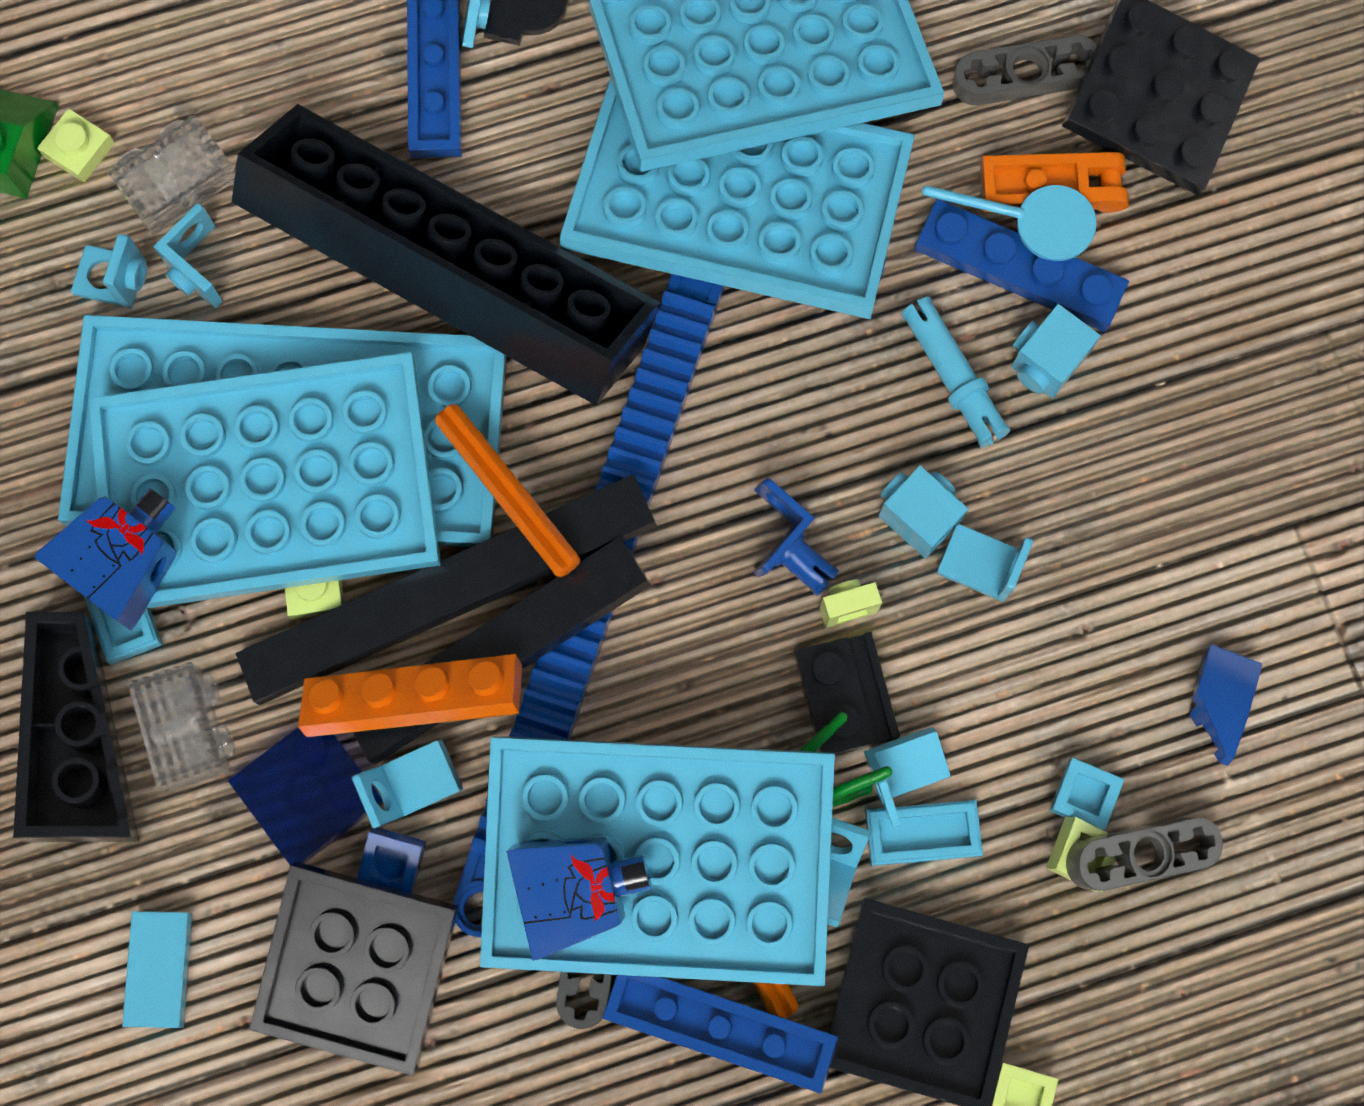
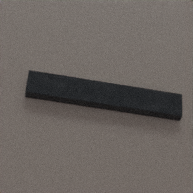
(534, 626)

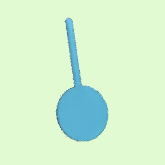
(1051, 221)

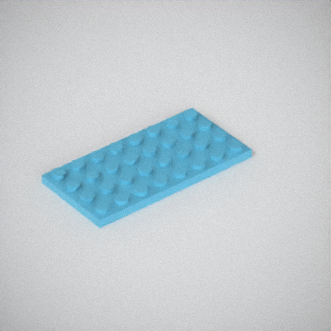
(158, 353)

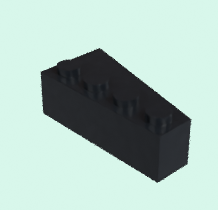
(68, 745)

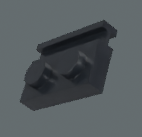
(847, 679)

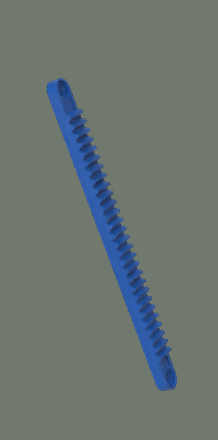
(639, 448)

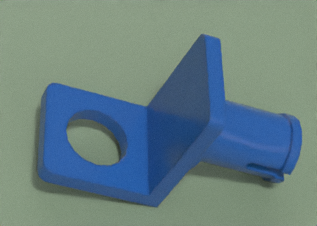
(792, 549)

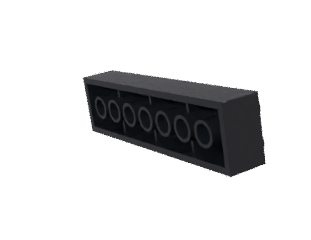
(444, 252)

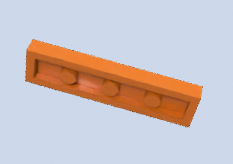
(411, 696)

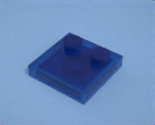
(303, 793)

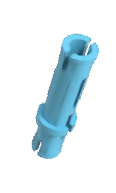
(966, 390)

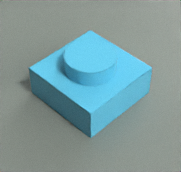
(1086, 793)

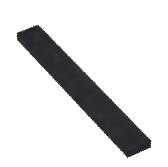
(437, 593)

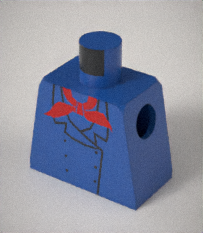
(114, 555)
(571, 890)

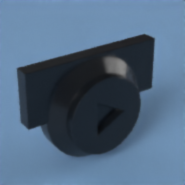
(515, 18)

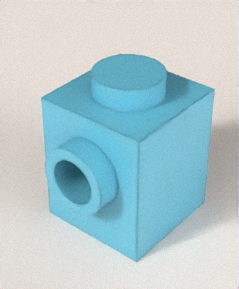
(1052, 351)
(922, 509)

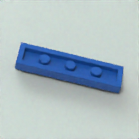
(434, 78)
(1004, 260)
(723, 1029)

